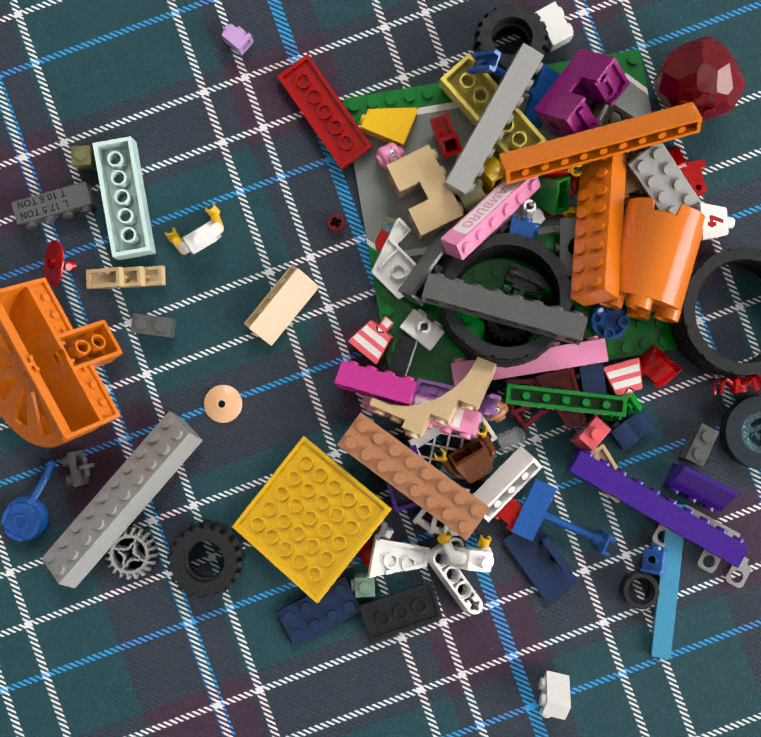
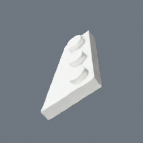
(394, 557)

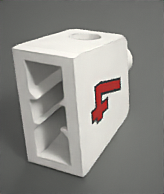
(715, 222)

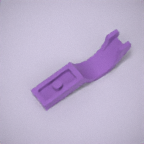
(435, 390)

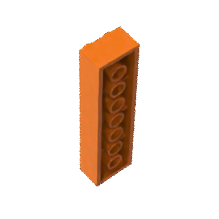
(599, 231)

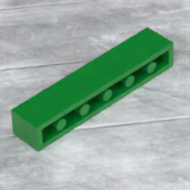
(566, 400)

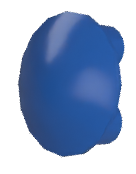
(609, 322)

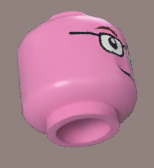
(388, 154)

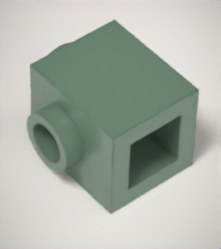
(363, 585)

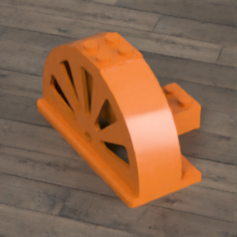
(49, 368)

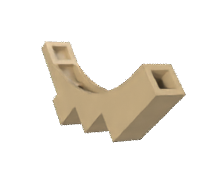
(467, 393)

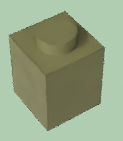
(83, 158)

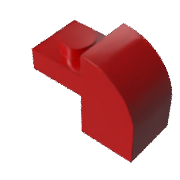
(444, 135)

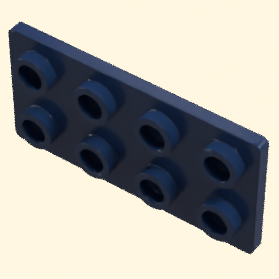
(542, 564)

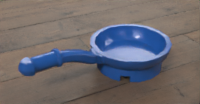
(27, 516)

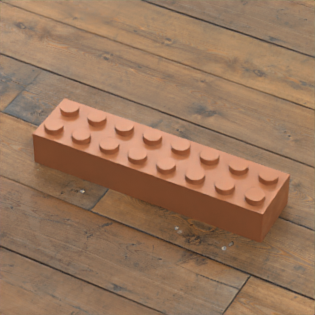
(413, 476)

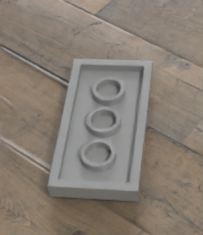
(662, 179)

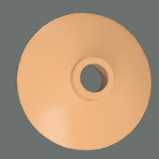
(232, 401)

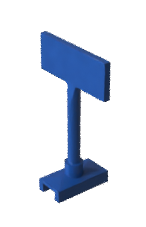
(488, 63)
(535, 510)

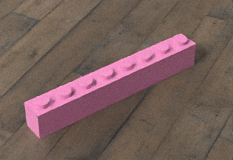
(555, 358)

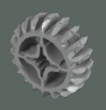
(146, 558)

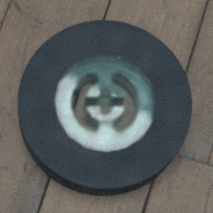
(737, 431)

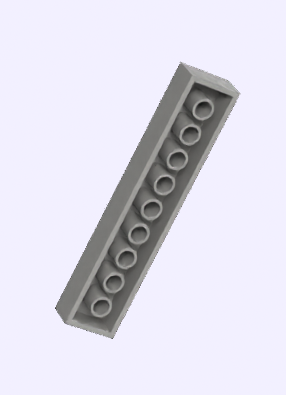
(121, 500)

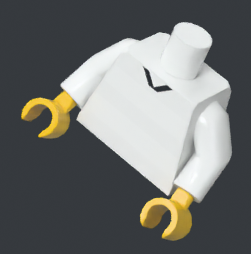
(467, 557)

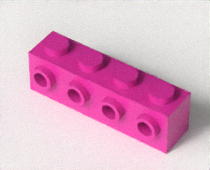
(376, 384)

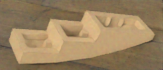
(125, 277)

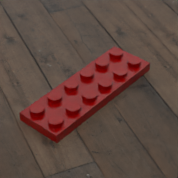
(325, 112)

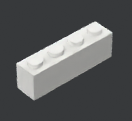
(507, 481)

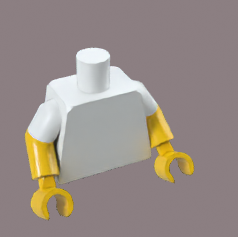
(201, 236)

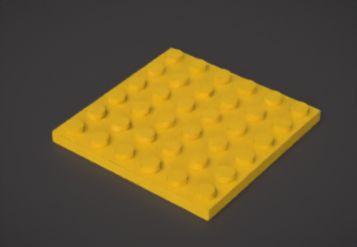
(311, 518)

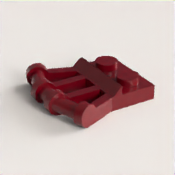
(515, 412)

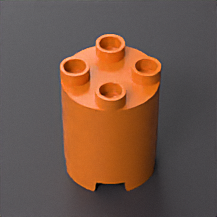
(656, 259)

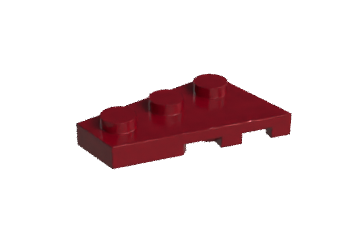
(564, 380)

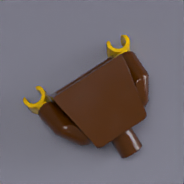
(471, 460)

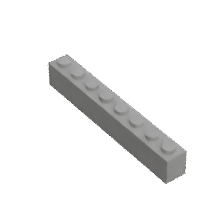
(492, 121)

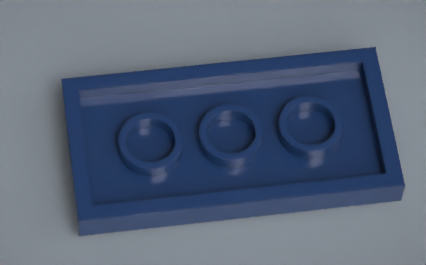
(307, 618)

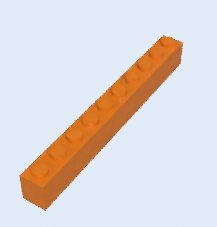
(600, 143)

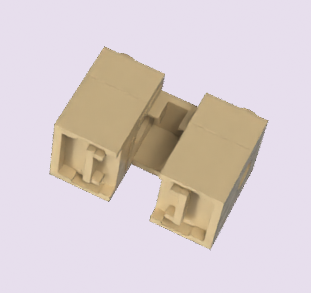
(423, 171)

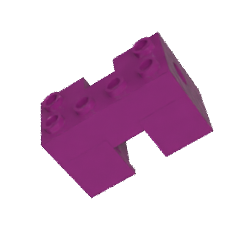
(585, 77)

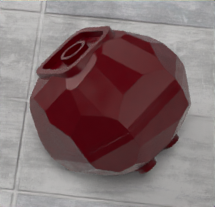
(700, 74)

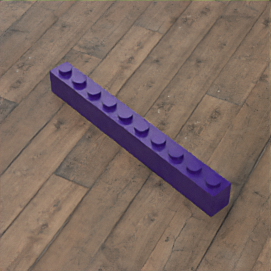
(657, 508)

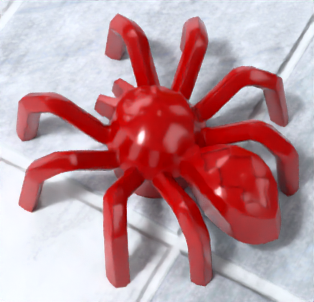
(737, 384)

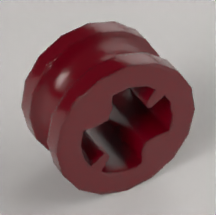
(333, 228)

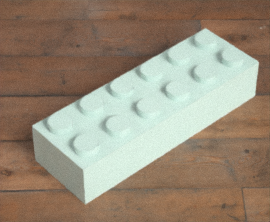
(124, 198)

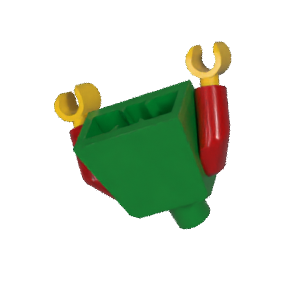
(554, 193)

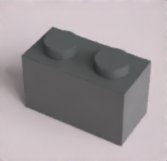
(153, 325)
(698, 444)

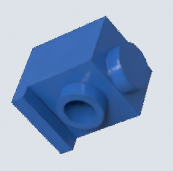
(524, 226)
(660, 555)

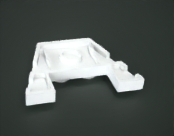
(393, 263)

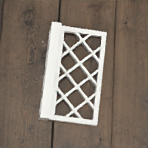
(434, 432)

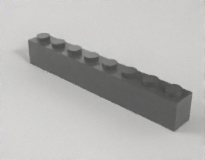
(504, 309)

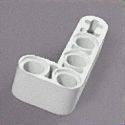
(455, 580)

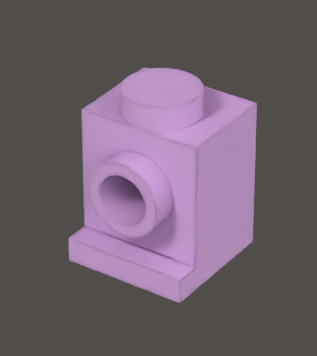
(237, 38)

